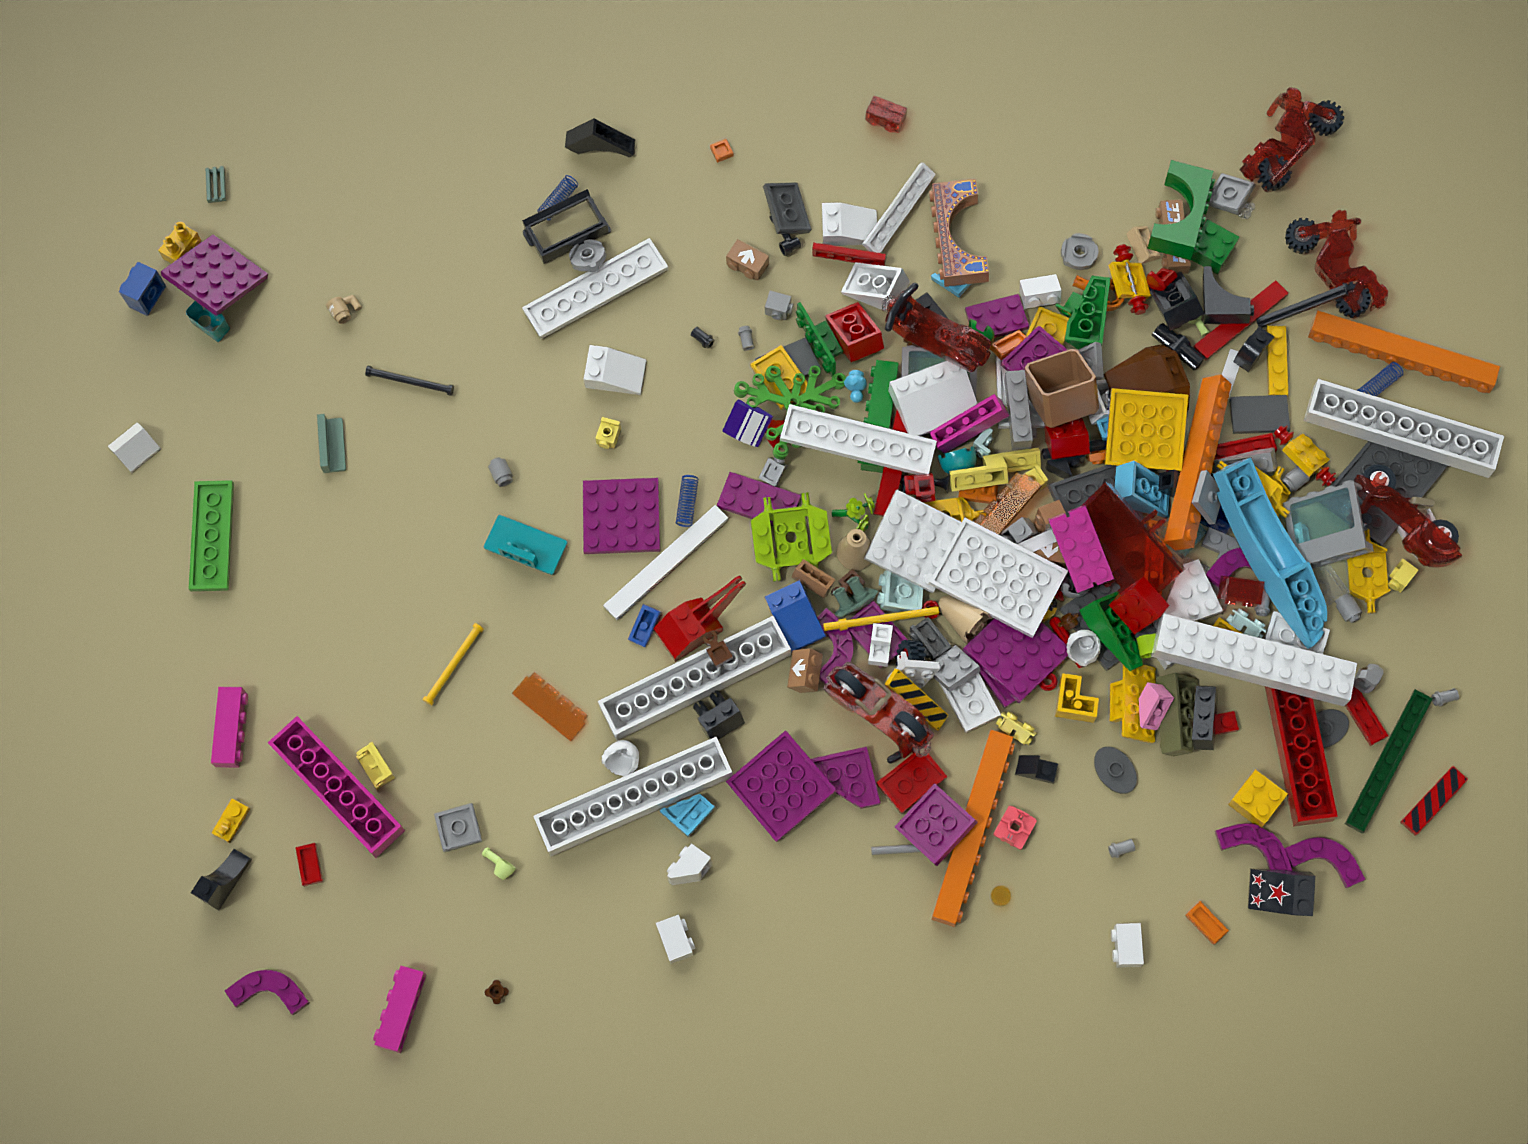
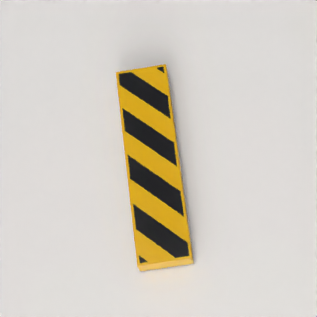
(914, 695)

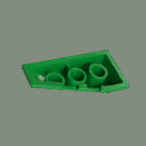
(1089, 315)
(1112, 631)

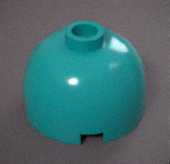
(958, 460)

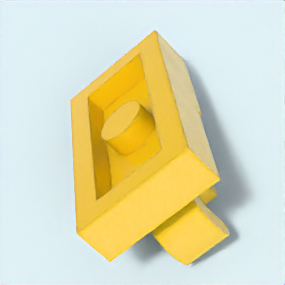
(230, 820)

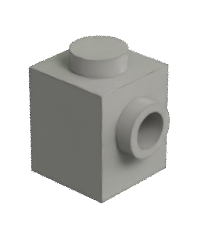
(778, 306)

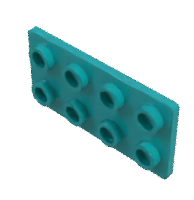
(525, 544)

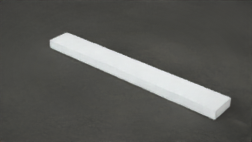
(665, 562)

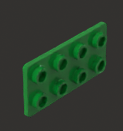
(822, 339)

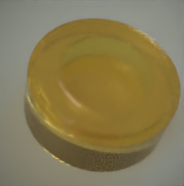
(1000, 896)

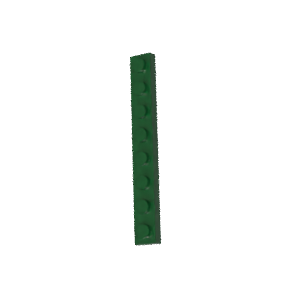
(1388, 761)

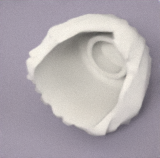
(1083, 647)
(621, 758)

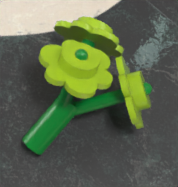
(855, 510)

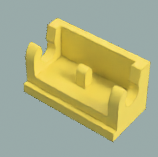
(374, 765)

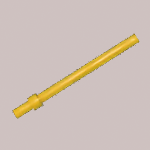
(843, 624)

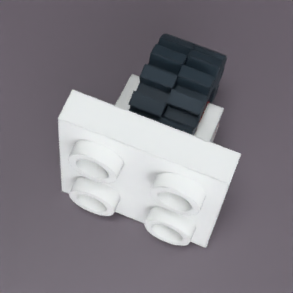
(913, 664)

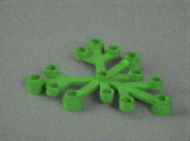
(762, 395)

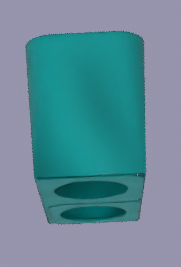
(196, 310)

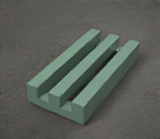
(214, 171)

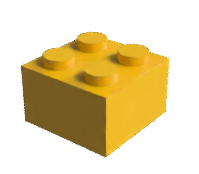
(1257, 799)

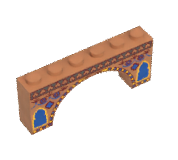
(957, 265)

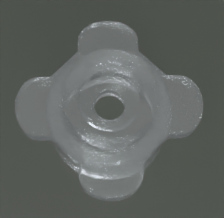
(1246, 213)

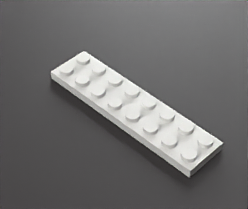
(595, 288)
(858, 440)

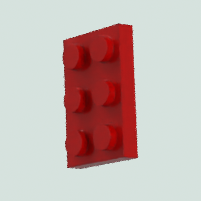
(910, 781)

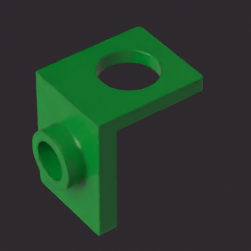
(1070, 305)

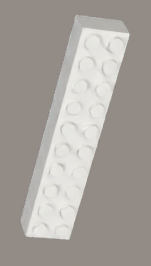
(1404, 428)
(1254, 660)
(693, 679)
(633, 796)

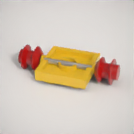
(1129, 279)
(1305, 455)

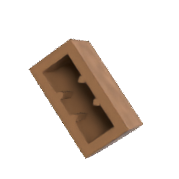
(813, 578)

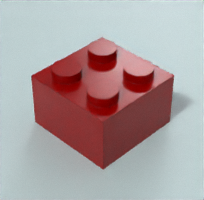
(1067, 439)
(1139, 605)

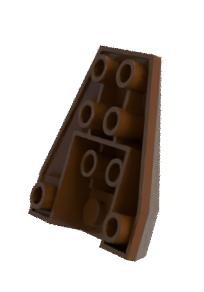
(1150, 370)

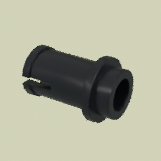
(705, 339)

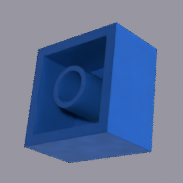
(142, 288)

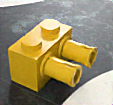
(179, 242)

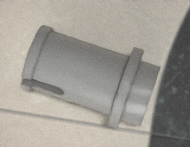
(746, 338)
(1263, 609)
(1440, 698)
(1121, 848)

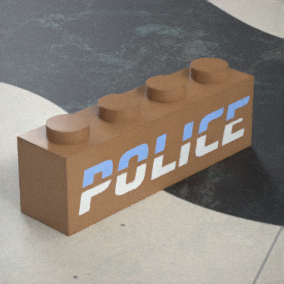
(1168, 213)

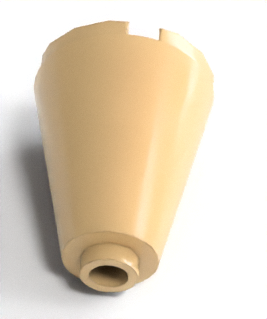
(853, 549)
(964, 618)

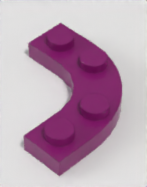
(1226, 565)
(841, 643)
(1257, 837)
(1329, 851)
(267, 981)

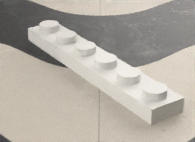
(899, 208)

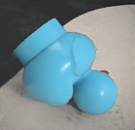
(856, 383)

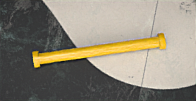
(453, 664)

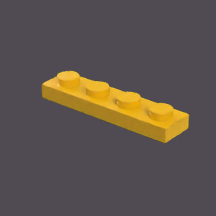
(1277, 361)

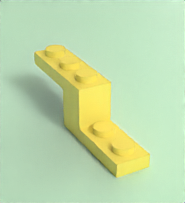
(994, 469)

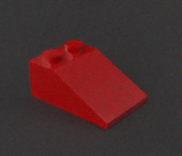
(855, 332)

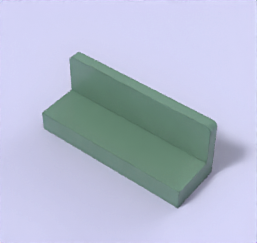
(331, 444)

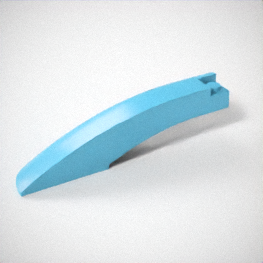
(1271, 551)

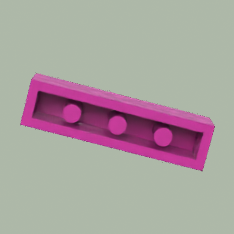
(969, 423)
(229, 727)
(400, 1009)

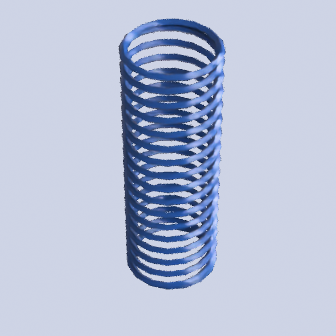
(570, 184)
(1374, 378)
(689, 481)

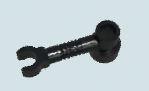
(788, 244)

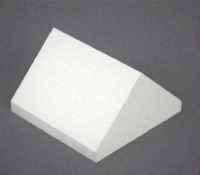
(134, 447)

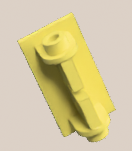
(1023, 731)

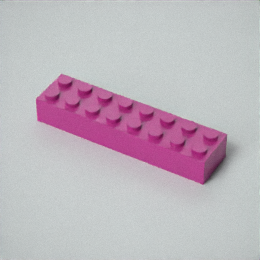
(336, 786)

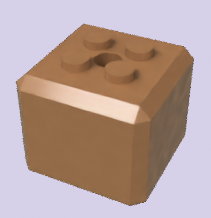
(1062, 388)

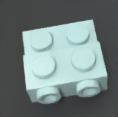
(898, 593)

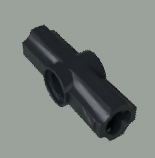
(1179, 344)

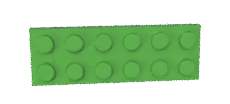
(211, 536)

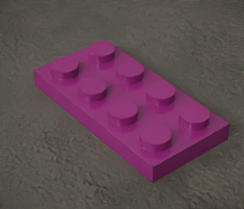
(746, 495)

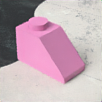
(1153, 705)

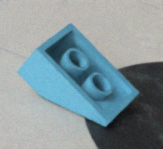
(1140, 489)

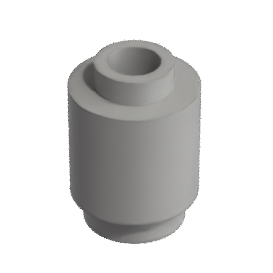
(500, 472)
(1295, 479)
(1348, 608)

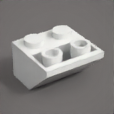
(690, 867)

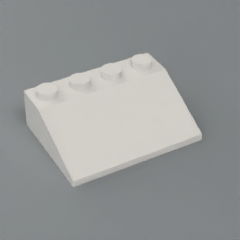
(932, 397)

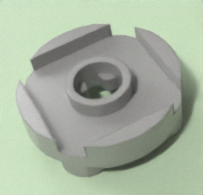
(1077, 261)
(590, 263)

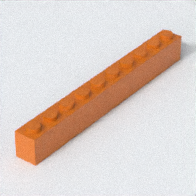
(1404, 351)
(1198, 457)
(979, 805)

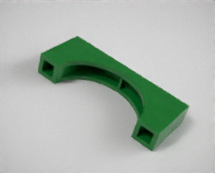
(1181, 237)

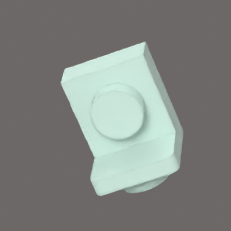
(983, 442)

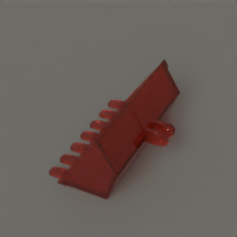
(1130, 542)

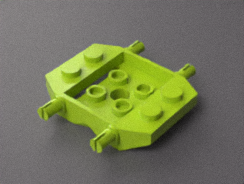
(787, 521)

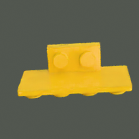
(1125, 702)

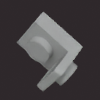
(773, 471)

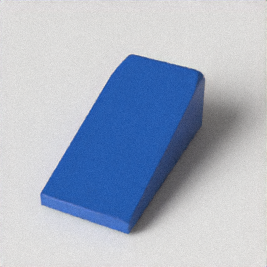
(644, 625)

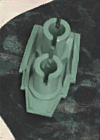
(861, 597)

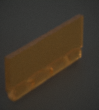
(1011, 503)
(553, 711)

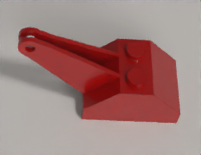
(686, 624)

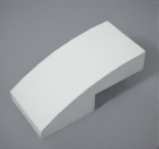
(880, 645)

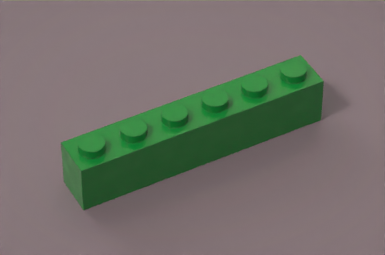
(880, 403)

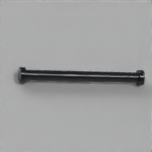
(370, 371)

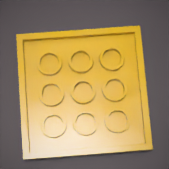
(1146, 429)

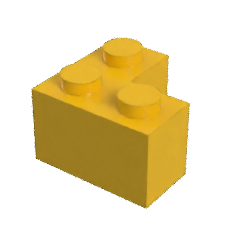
(1072, 704)

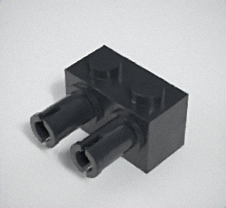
(720, 719)

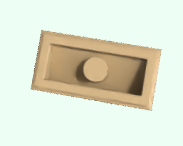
(1139, 240)

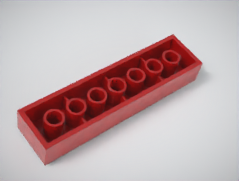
(1301, 758)

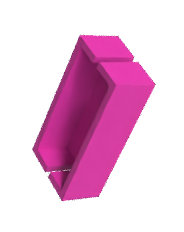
(1080, 548)

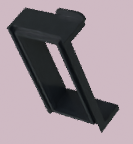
(564, 246)

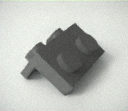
(931, 637)

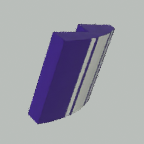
(747, 423)

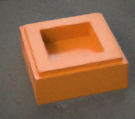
(721, 150)

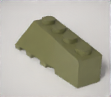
(1177, 723)

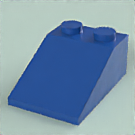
(795, 616)

